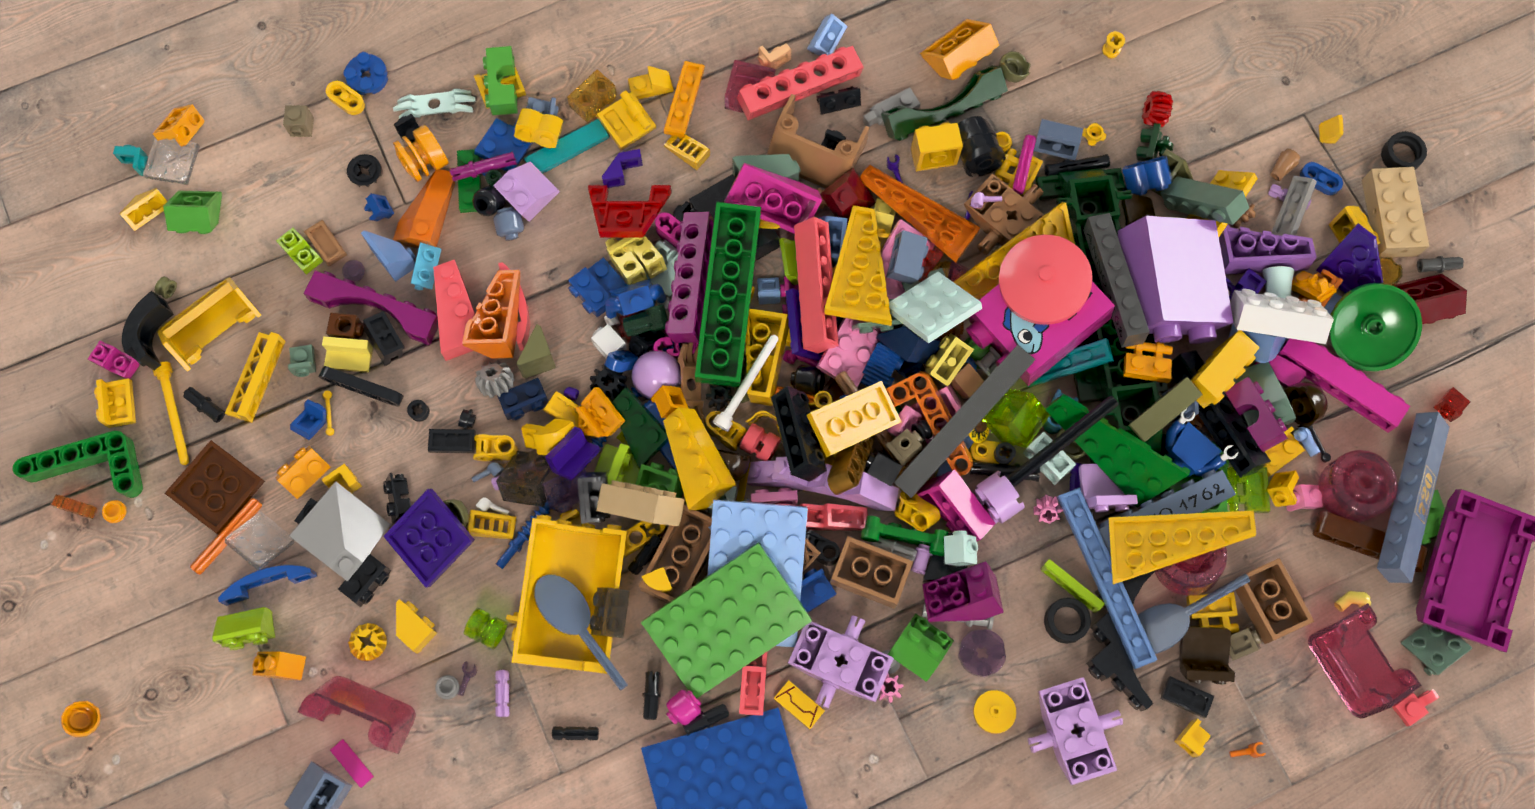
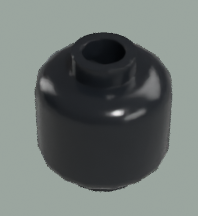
(488, 201)
(808, 379)

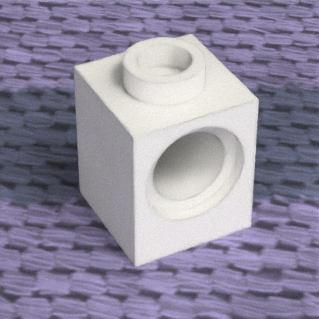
(607, 340)

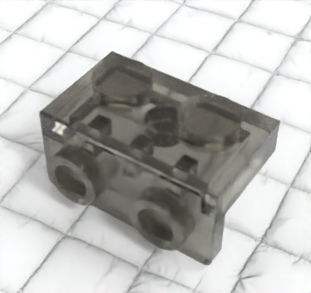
(609, 612)

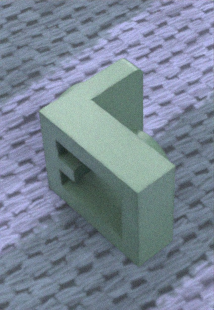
(302, 360)

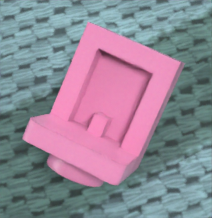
(1307, 497)

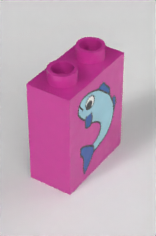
(1046, 343)

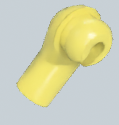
(1352, 597)

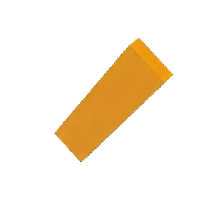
(684, 99)

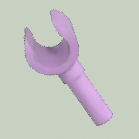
(978, 199)

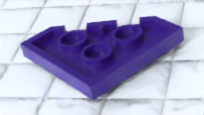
(1355, 260)

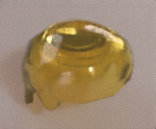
(1390, 271)

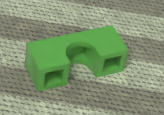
(499, 64)

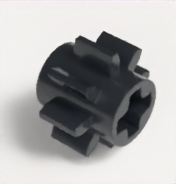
(720, 391)

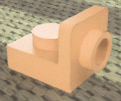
(776, 58)

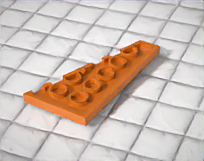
(940, 225)

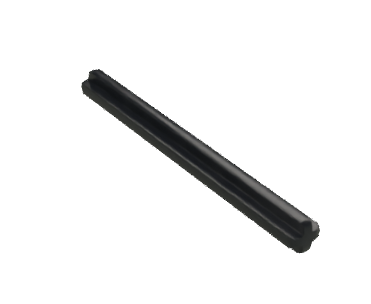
(1062, 441)

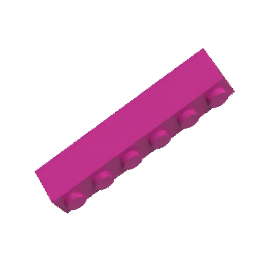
(1346, 383)

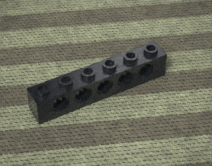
(1223, 421)

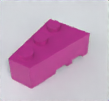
(957, 504)

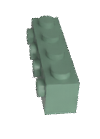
(1205, 200)

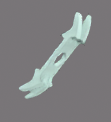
(447, 100)

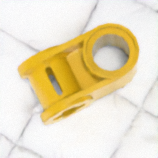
(724, 436)
(490, 447)
(917, 512)

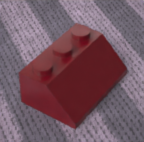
(1436, 297)

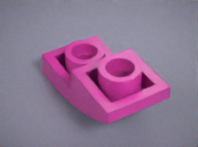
(113, 360)
(1286, 371)

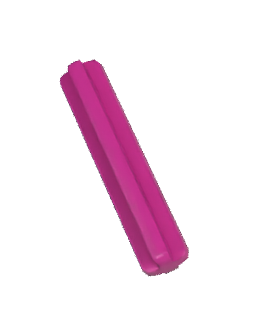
(1024, 164)

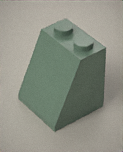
(778, 164)

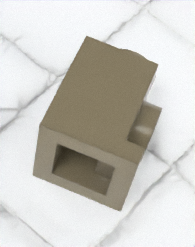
(906, 454)

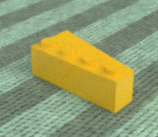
(759, 329)
(1223, 367)
(696, 459)

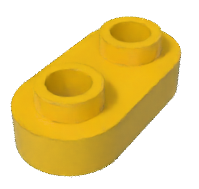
(346, 99)
(989, 447)

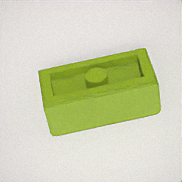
(788, 252)

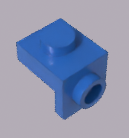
(310, 420)

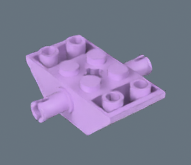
(864, 666)
(1081, 755)

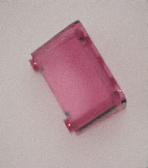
(1359, 666)
(389, 716)

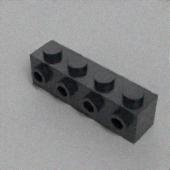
(797, 434)

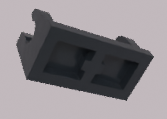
(383, 337)
(589, 490)

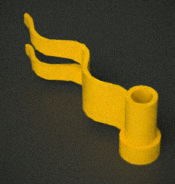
(818, 399)

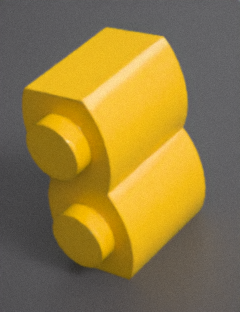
(538, 128)

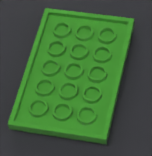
(726, 620)

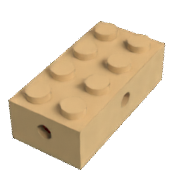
(1395, 211)

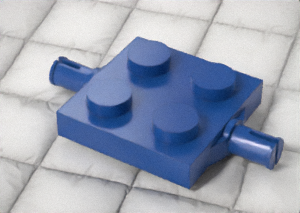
(501, 140)

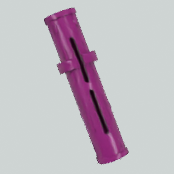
(475, 168)

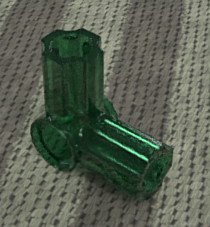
(651, 320)

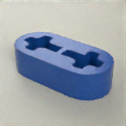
(620, 361)

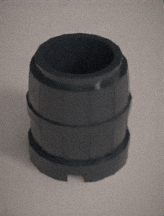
(980, 147)

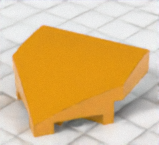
(598, 415)

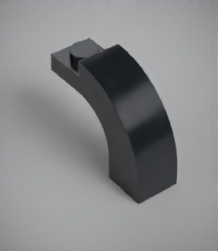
(141, 328)

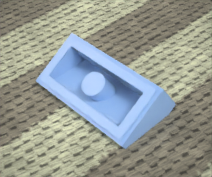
(827, 36)

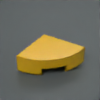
(657, 580)

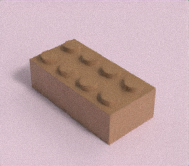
(681, 554)

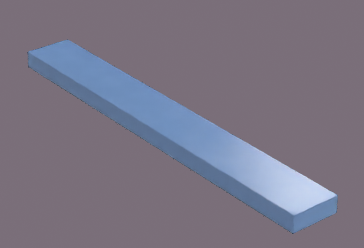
(1099, 563)

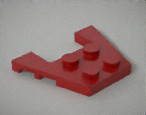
(626, 218)

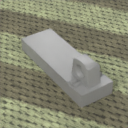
(1294, 206)

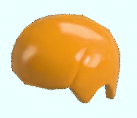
(80, 719)

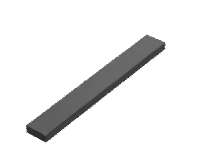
(964, 421)

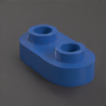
(1323, 177)

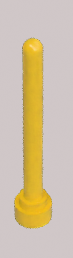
(163, 374)

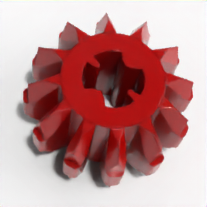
(1157, 108)

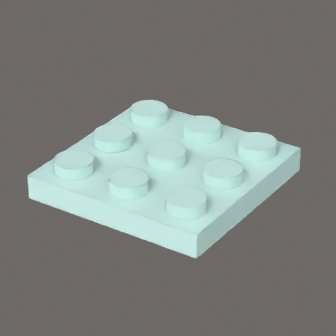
(933, 307)

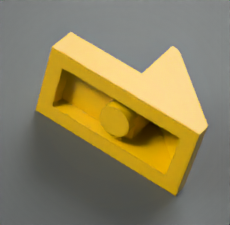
(651, 84)

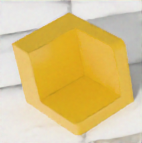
(343, 476)
(1193, 738)

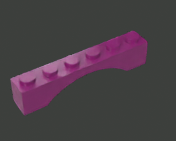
(332, 292)

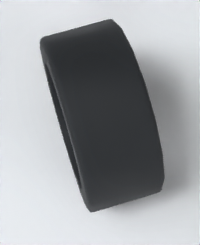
(1411, 140)
(1084, 616)

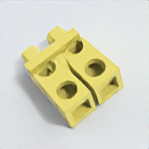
(634, 256)

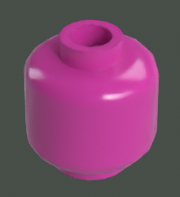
(683, 707)

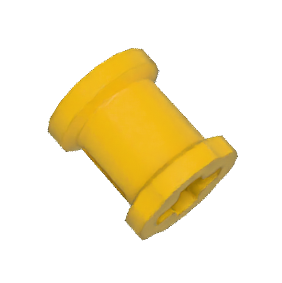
(1117, 44)

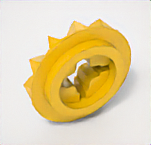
(369, 652)

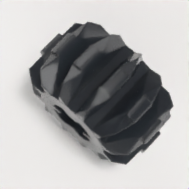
(603, 377)

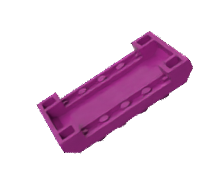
(1476, 569)

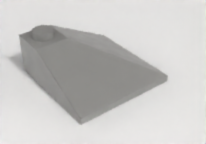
(340, 531)

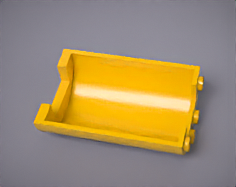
(588, 561)

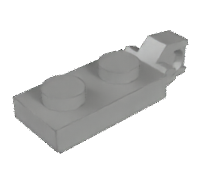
(905, 98)

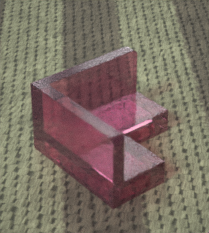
(741, 75)

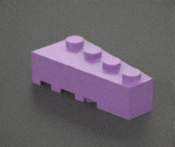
(1258, 251)

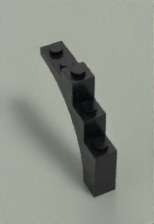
(1113, 659)

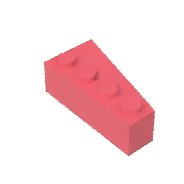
(453, 309)

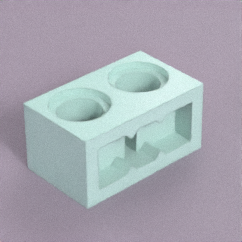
(1057, 466)

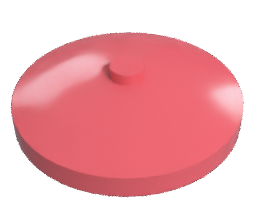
(1045, 279)

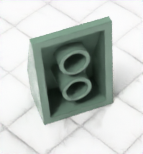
(1272, 390)

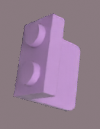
(1101, 491)

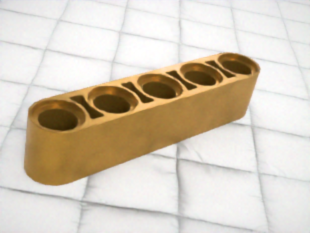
(849, 466)

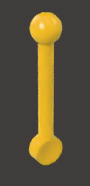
(327, 395)

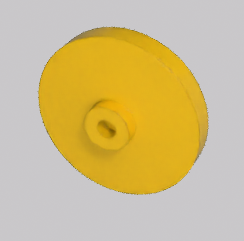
(994, 711)

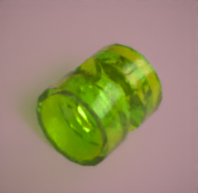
(492, 633)

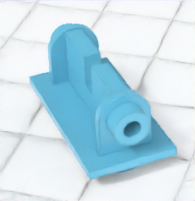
(423, 271)

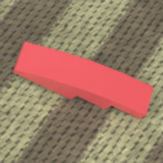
(835, 517)
(753, 686)

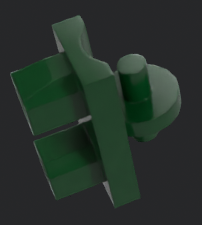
(1156, 145)

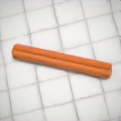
(218, 543)

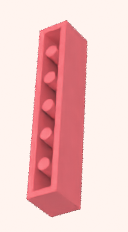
(814, 283)

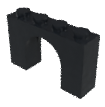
(706, 202)

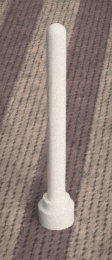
(724, 419)

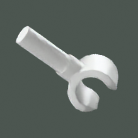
(484, 504)

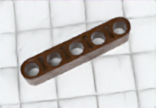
(1356, 536)

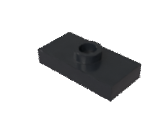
(451, 441)
(1187, 697)

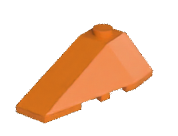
(427, 212)

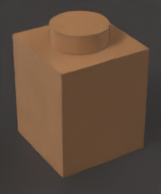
(966, 381)

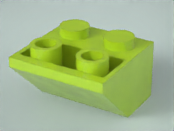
(244, 628)

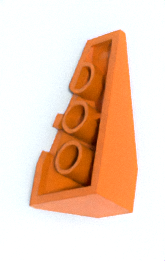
(495, 322)

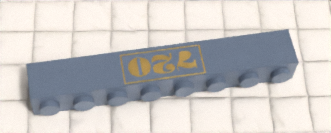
(1413, 498)

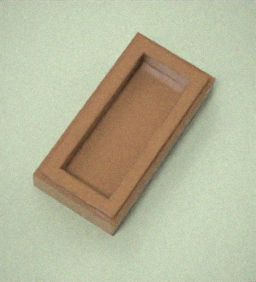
(325, 243)

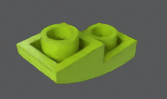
(299, 250)

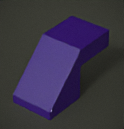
(614, 174)

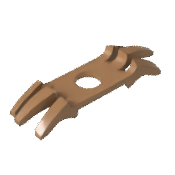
(688, 369)

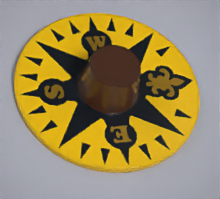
(980, 432)

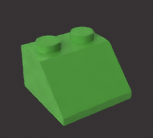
(193, 211)

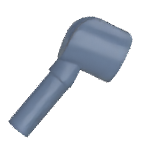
(493, 468)

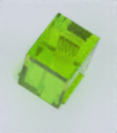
(1017, 418)

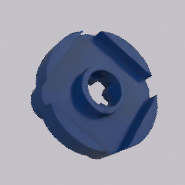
(361, 64)

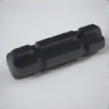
(645, 555)
(575, 733)

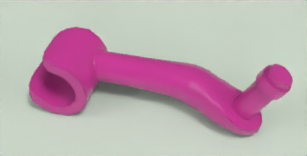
(791, 358)

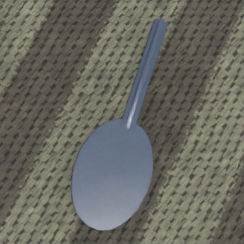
(568, 612)
(1169, 622)

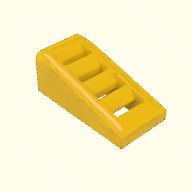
(696, 162)
(474, 514)

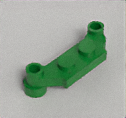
(894, 531)

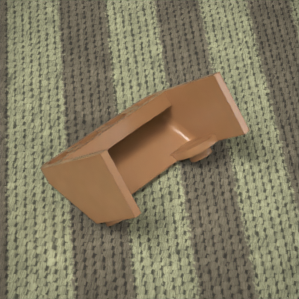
(815, 161)

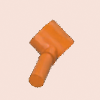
(1251, 750)

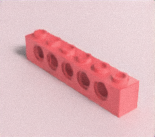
(844, 57)

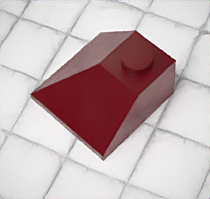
(846, 193)

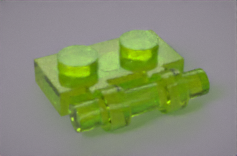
(1255, 492)

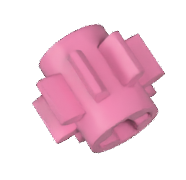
(1047, 509)
(895, 687)

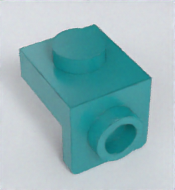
(132, 155)

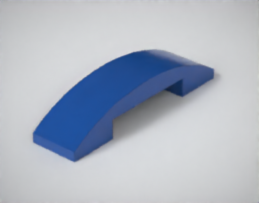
(238, 591)

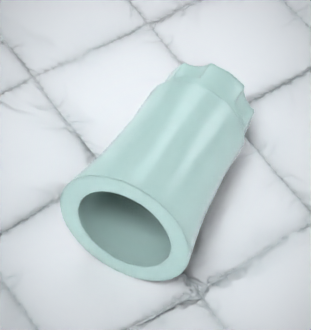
(1279, 280)

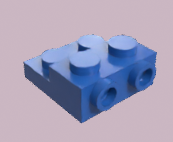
(594, 286)

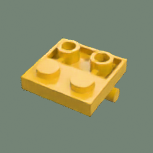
(626, 120)

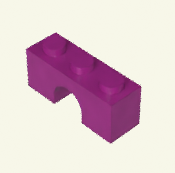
(1267, 430)

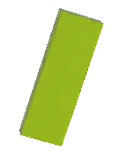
(1072, 586)

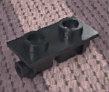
(842, 100)
(395, 488)

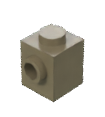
(298, 121)

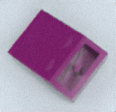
(963, 595)

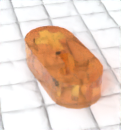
(74, 506)

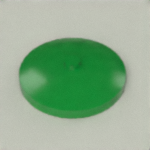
(1375, 327)

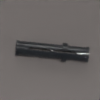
(1077, 165)
(989, 468)

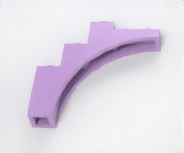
(869, 492)

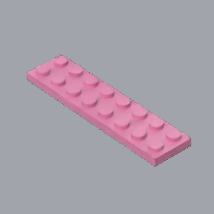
(857, 348)

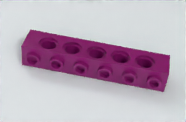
(689, 328)

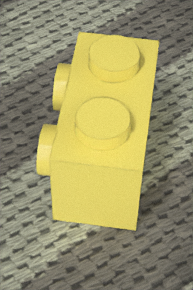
(948, 359)

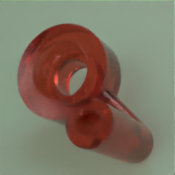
(931, 260)

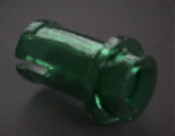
(492, 176)

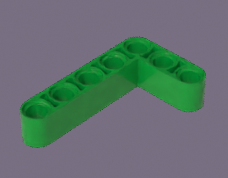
(85, 458)

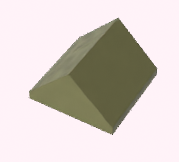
(536, 355)

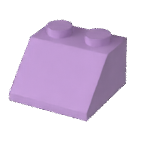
(526, 189)

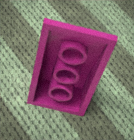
(779, 197)

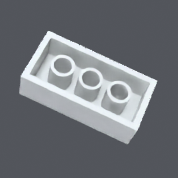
(1280, 316)

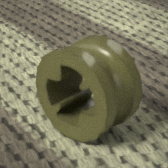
(165, 287)

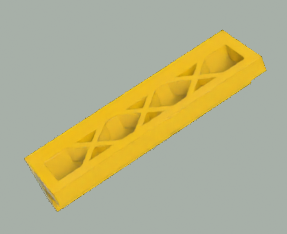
(259, 379)

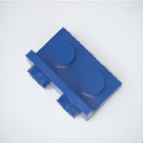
(815, 590)

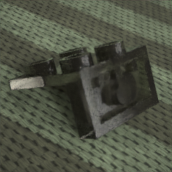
(523, 479)

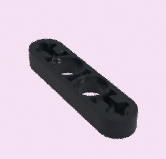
(361, 386)

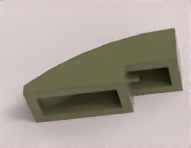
(1165, 409)

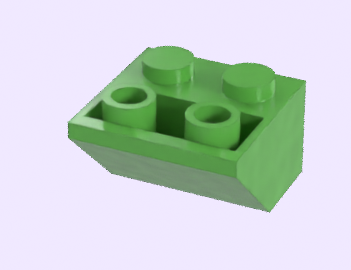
(921, 647)

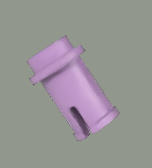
(921, 559)

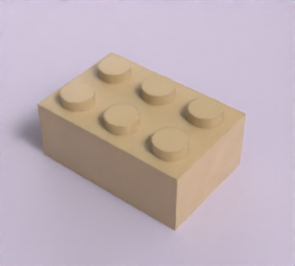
(640, 503)

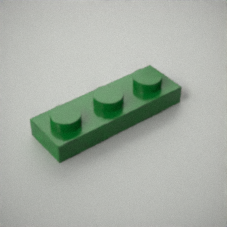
(468, 186)

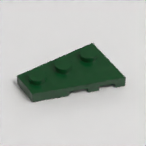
(641, 428)

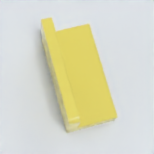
(347, 354)

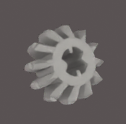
(494, 379)

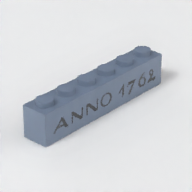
(1192, 498)

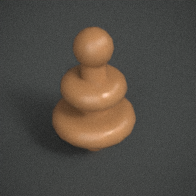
(1244, 218)

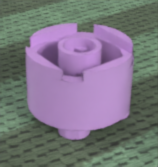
(998, 497)

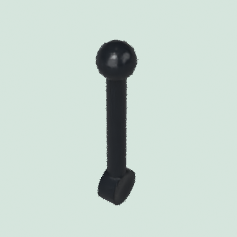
(1325, 457)

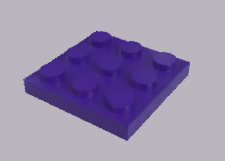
(429, 538)

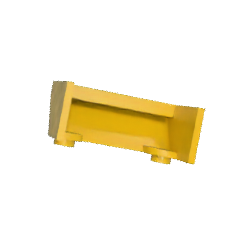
(205, 320)

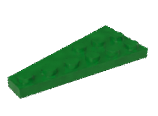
(1120, 454)

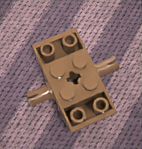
(994, 215)

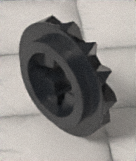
(365, 161)

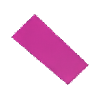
(351, 763)

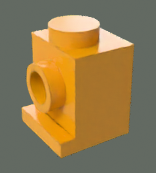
(668, 400)

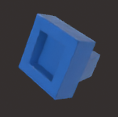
(379, 206)

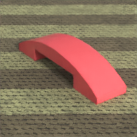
(523, 326)

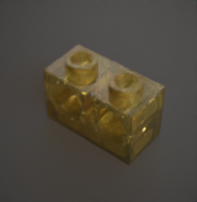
(588, 93)

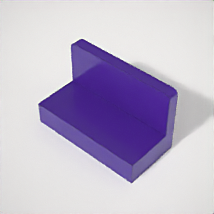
(571, 454)

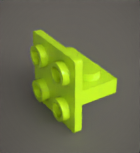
(618, 464)

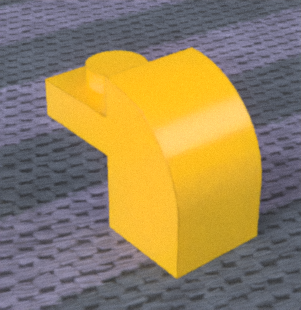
(546, 437)

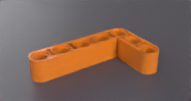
(930, 414)

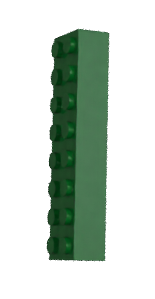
(728, 294)

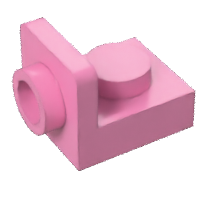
(908, 417)

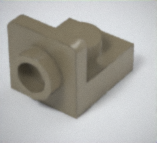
(1244, 643)

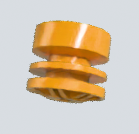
(420, 153)

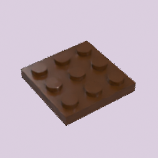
(214, 487)

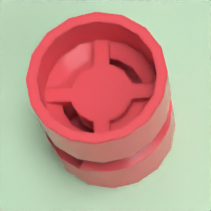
(754, 437)

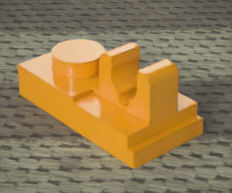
(1312, 286)

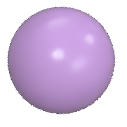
(655, 370)

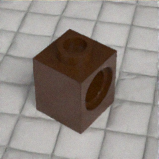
(339, 321)

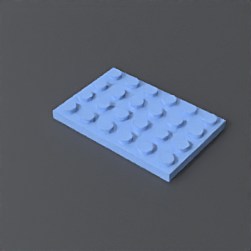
(775, 526)

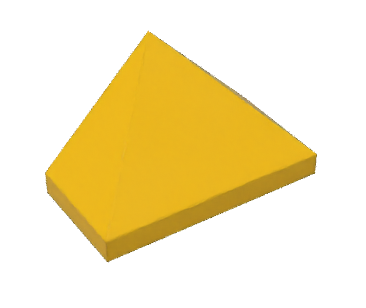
(143, 208)

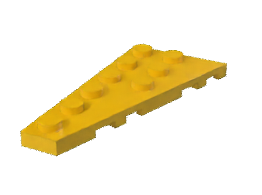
(985, 274)
(859, 276)
(1158, 541)

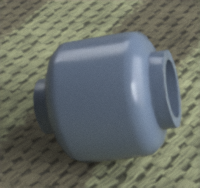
(508, 223)

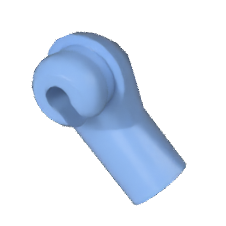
(1304, 435)

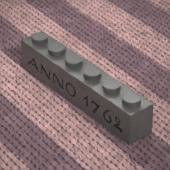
(1116, 280)

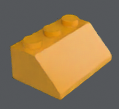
(961, 48)

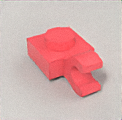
(1413, 707)

